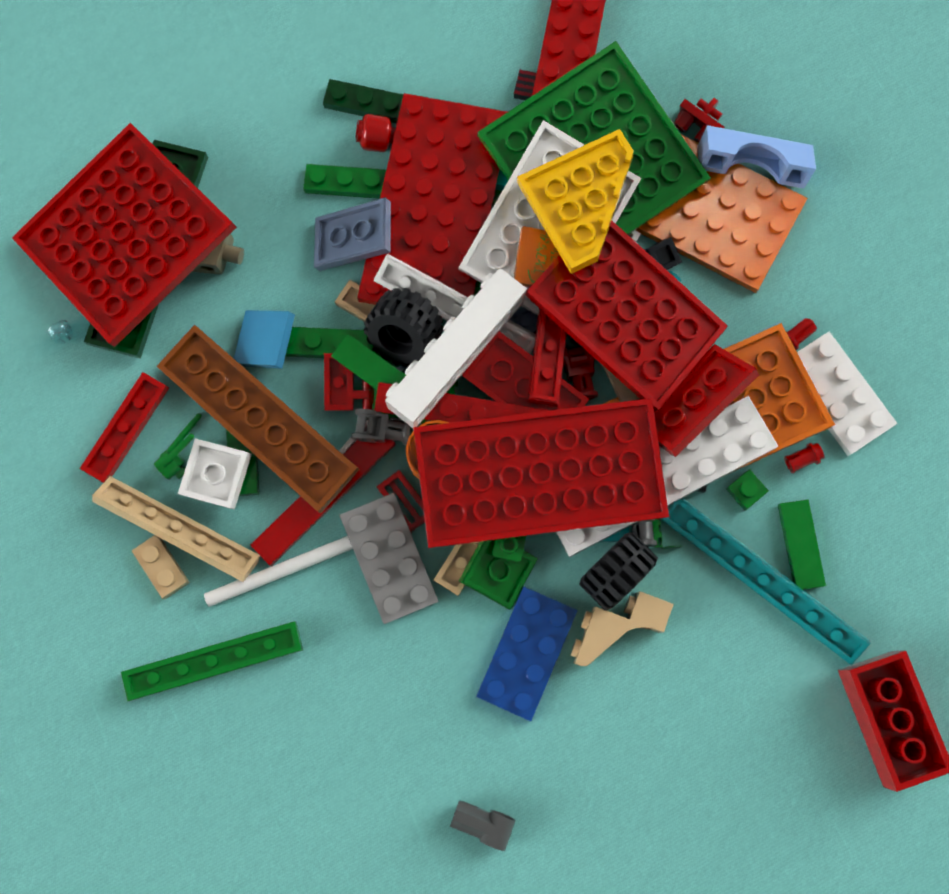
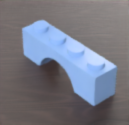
(785, 160)

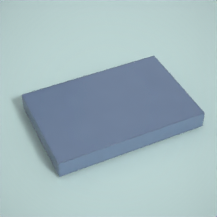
(352, 234)

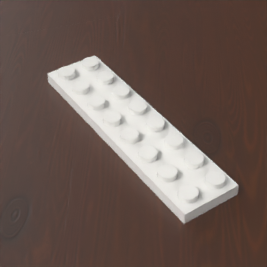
(722, 447)

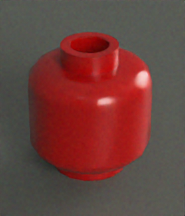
(374, 133)

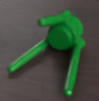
(170, 460)

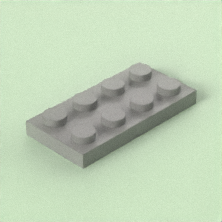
(389, 558)

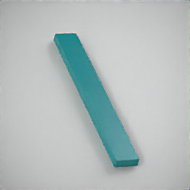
(766, 581)

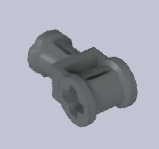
(379, 427)

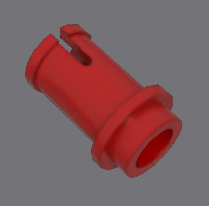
(811, 454)

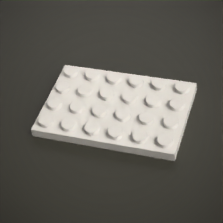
(499, 237)

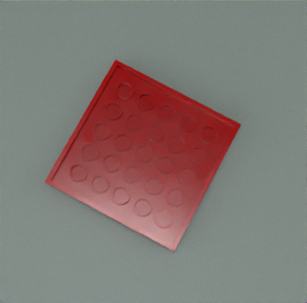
(123, 234)

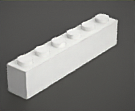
(456, 348)

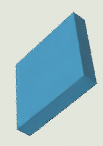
(264, 338)

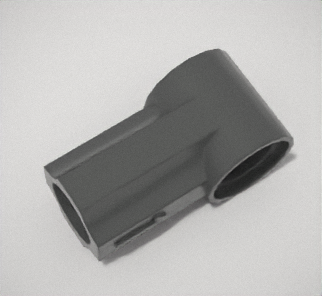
(490, 827)

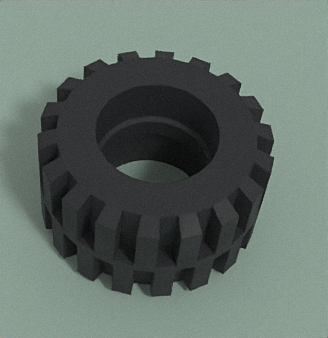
(402, 326)
(618, 571)

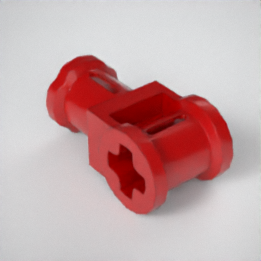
(580, 367)

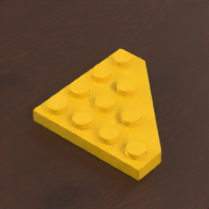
(579, 196)

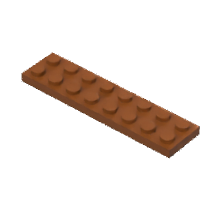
(258, 419)

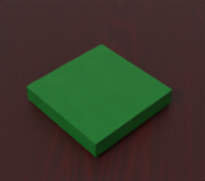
(496, 577)

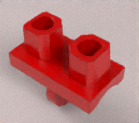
(691, 114)

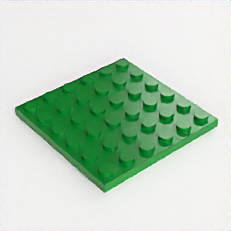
(593, 102)

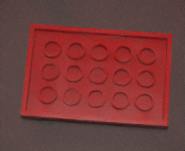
(630, 316)

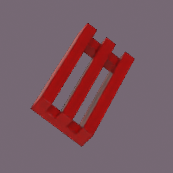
(390, 481)

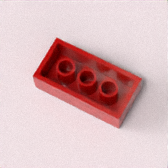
(895, 720)

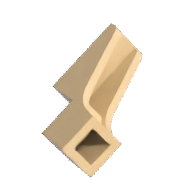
(605, 627)

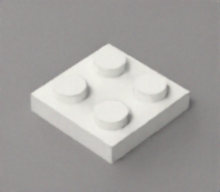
(214, 473)

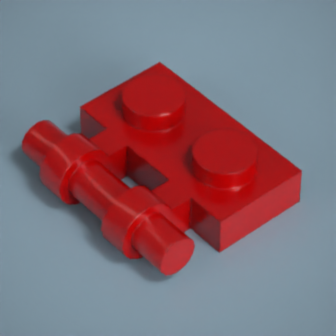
(339, 387)

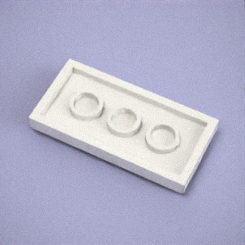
(846, 394)

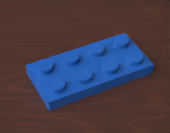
(527, 653)

